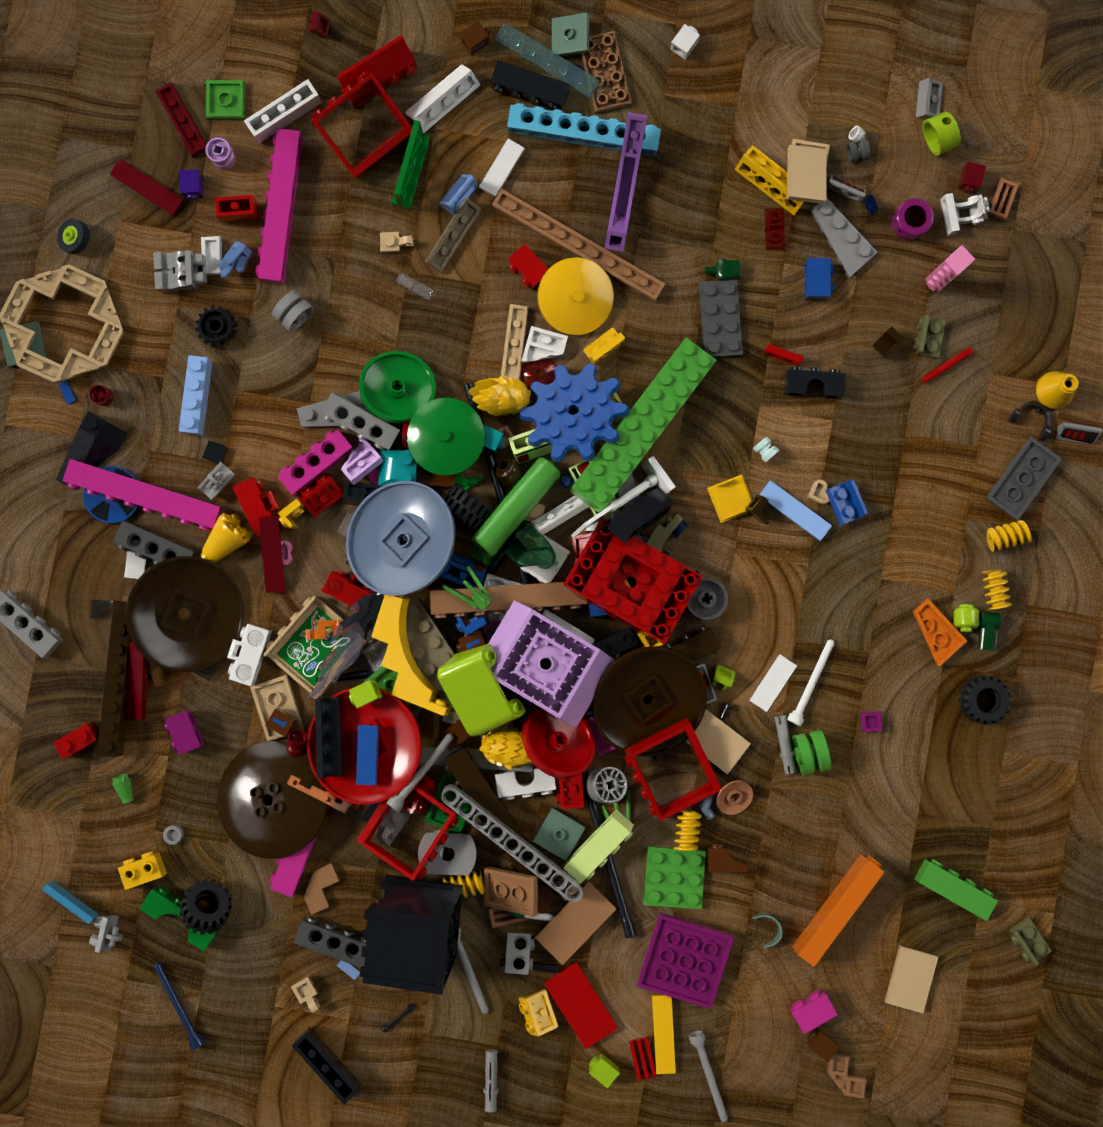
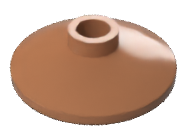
(734, 797)

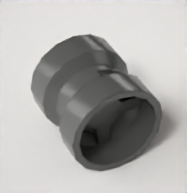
(858, 151)

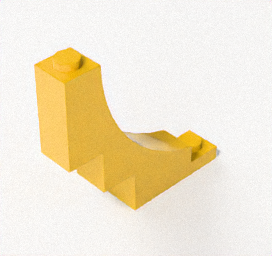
(410, 683)

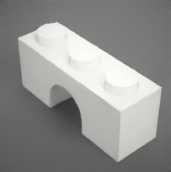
(509, 786)

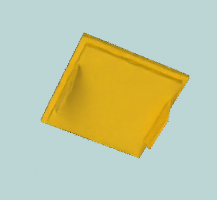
(730, 498)

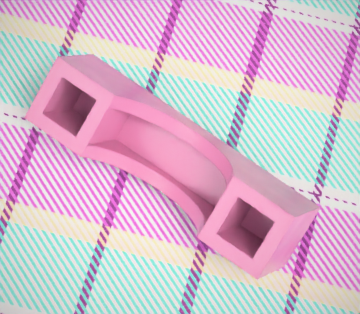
(949, 269)

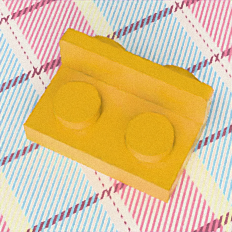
(604, 345)
(293, 510)
(538, 1013)

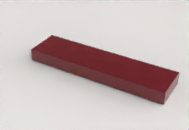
(181, 119)
(147, 187)
(272, 554)
(136, 684)

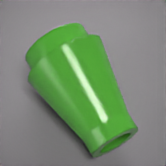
(123, 787)

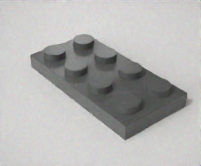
(720, 318)
(1023, 478)

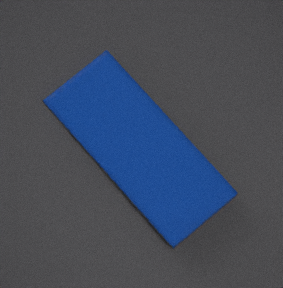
(67, 392)

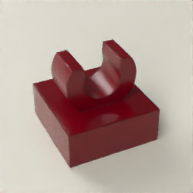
(319, 24)

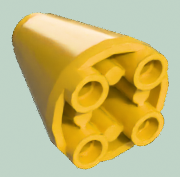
(1056, 389)
(225, 537)

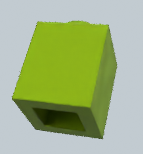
(365, 694)
(603, 1070)

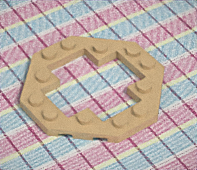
(75, 362)

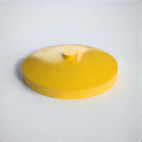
(575, 296)

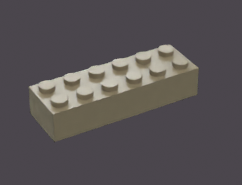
(428, 644)

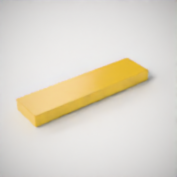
(663, 1034)

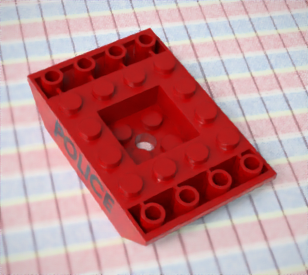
(660, 588)

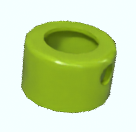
(936, 130)

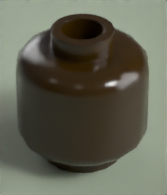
(509, 472)

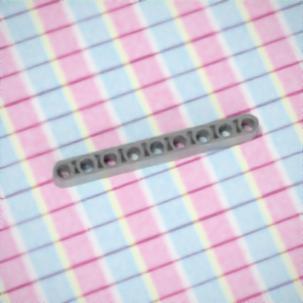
(517, 851)

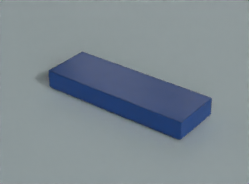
(367, 755)

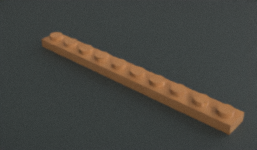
(578, 244)

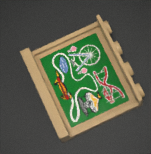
(304, 657)

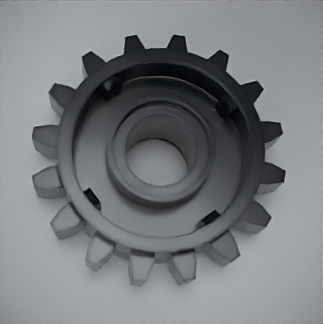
(206, 324)

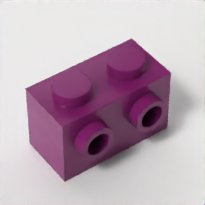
(184, 732)

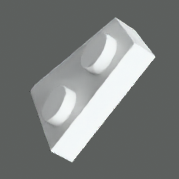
(543, 345)

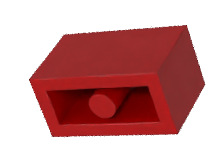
(236, 208)
(527, 266)
(77, 740)

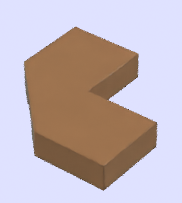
(315, 895)
(849, 1084)

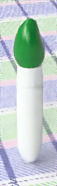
(544, 917)

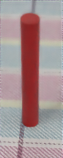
(947, 365)

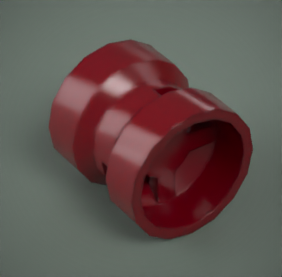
(97, 394)
(296, 742)

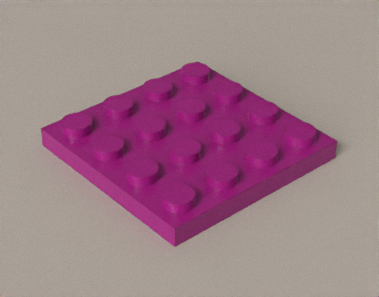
(685, 960)

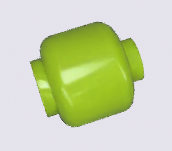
(966, 618)

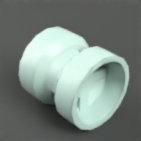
(766, 449)

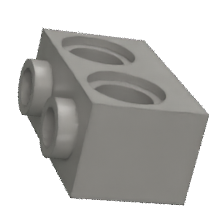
(513, 953)

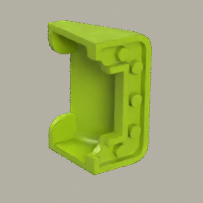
(476, 691)

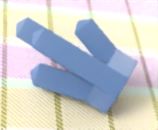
(235, 259)

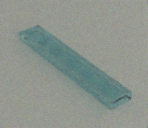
(547, 60)

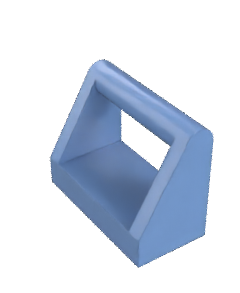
(463, 188)

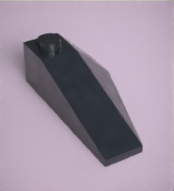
(93, 443)

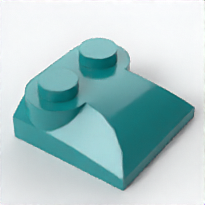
(397, 467)

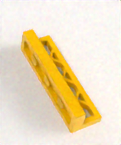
(772, 173)

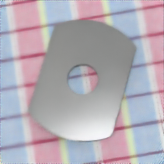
(463, 859)

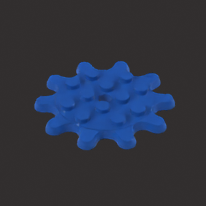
(579, 430)

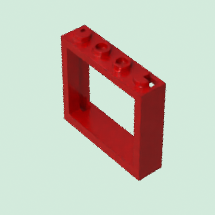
(380, 150)
(687, 799)
(378, 817)

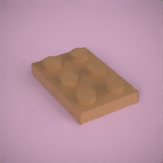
(511, 891)

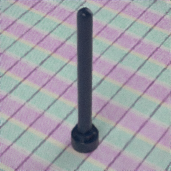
(195, 1038)

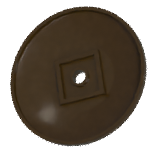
(186, 643)
(676, 694)
(291, 818)

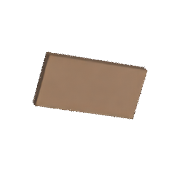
(606, 65)
(575, 923)

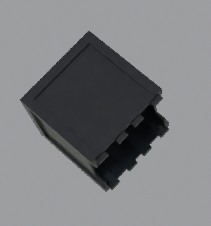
(412, 934)

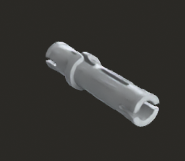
(785, 744)
(491, 1089)

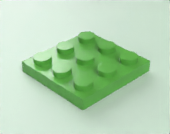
(674, 877)

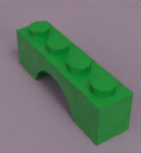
(161, 902)

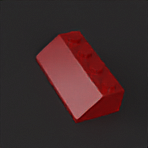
(387, 65)

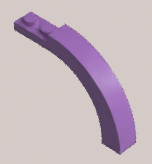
(625, 181)

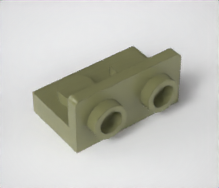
(930, 337)
(1029, 940)

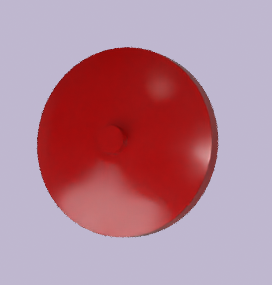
(557, 746)

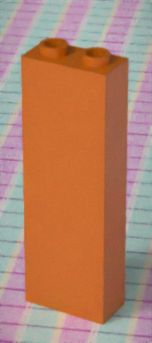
(838, 909)

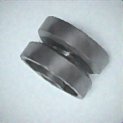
(716, 602)

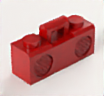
(252, 502)
(343, 589)

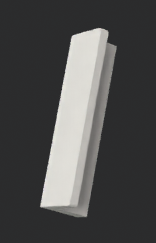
(443, 97)

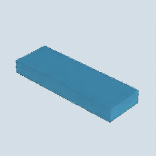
(70, 902)

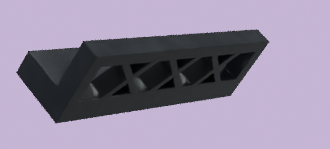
(329, 737)

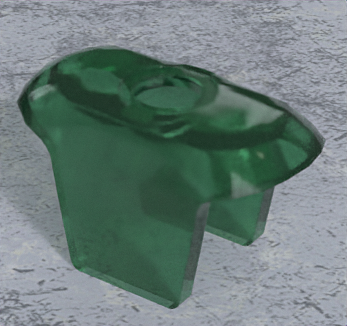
(531, 548)

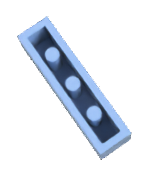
(195, 395)

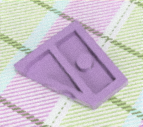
(361, 462)

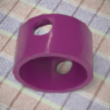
(912, 233)

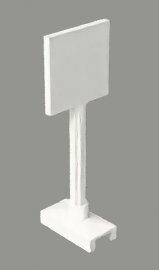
(656, 477)

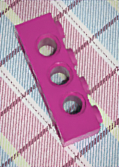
(327, 461)

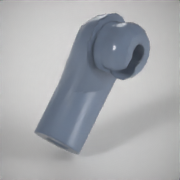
(705, 807)

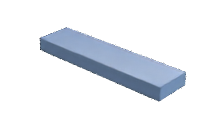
(795, 511)

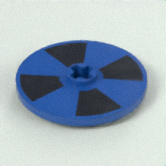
(105, 509)

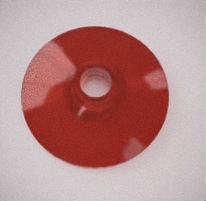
(529, 369)

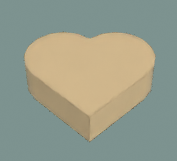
(817, 492)

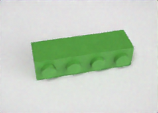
(956, 890)

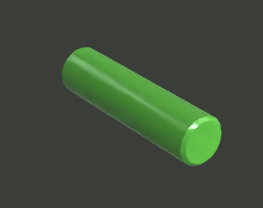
(515, 506)

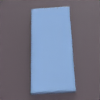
(348, 969)

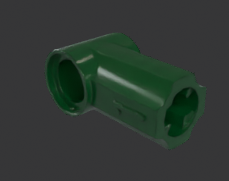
(988, 626)

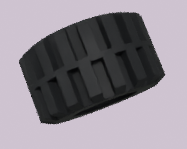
(466, 508)
(1000, 700)
(205, 922)

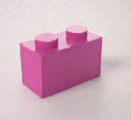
(813, 1011)

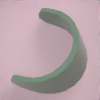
(779, 934)

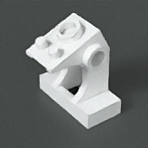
(977, 207)

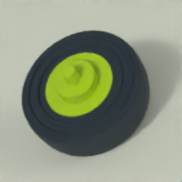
(73, 236)

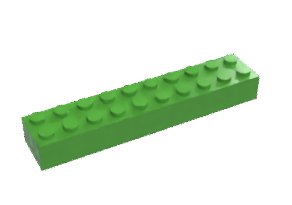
(643, 425)

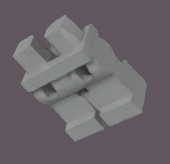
(177, 267)

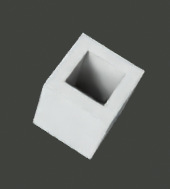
(685, 41)

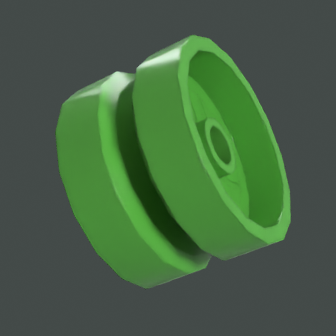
(811, 753)

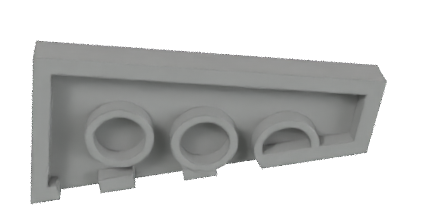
(848, 244)
(311, 416)

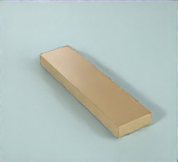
(514, 341)

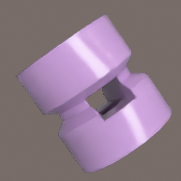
(220, 153)

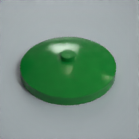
(396, 386)
(446, 436)

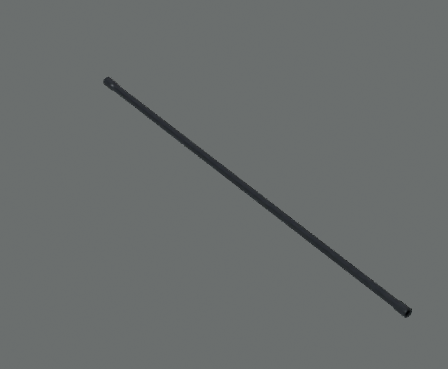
(626, 920)

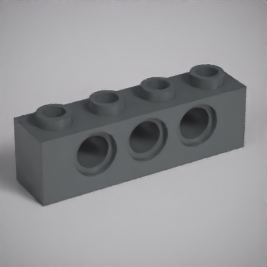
(129, 531)
(325, 946)

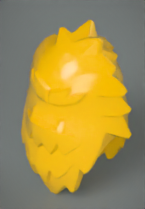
(501, 395)
(505, 748)

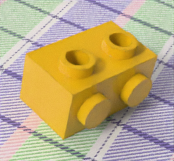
(142, 870)

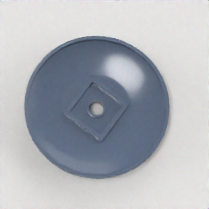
(376, 533)

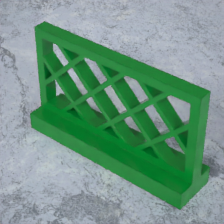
(411, 167)

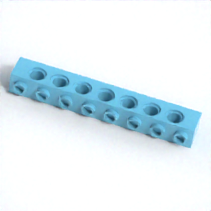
(573, 134)

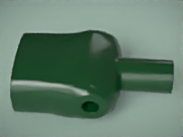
(725, 269)

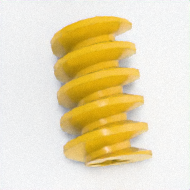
(1007, 534)
(996, 589)
(688, 830)
(469, 883)

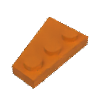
(938, 632)

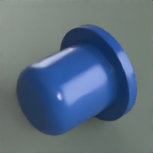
(567, 482)

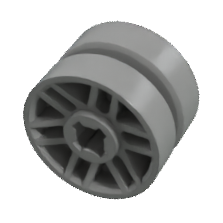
(292, 311)
(606, 784)

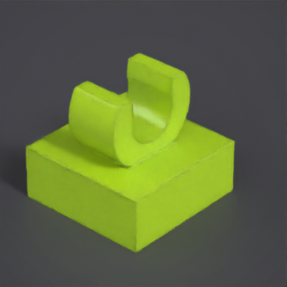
(724, 676)

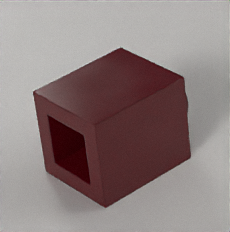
(971, 177)

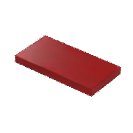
(580, 1005)

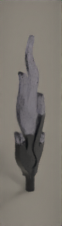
(352, 640)

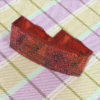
(774, 229)

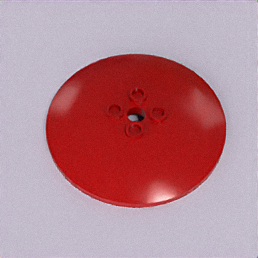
(397, 751)

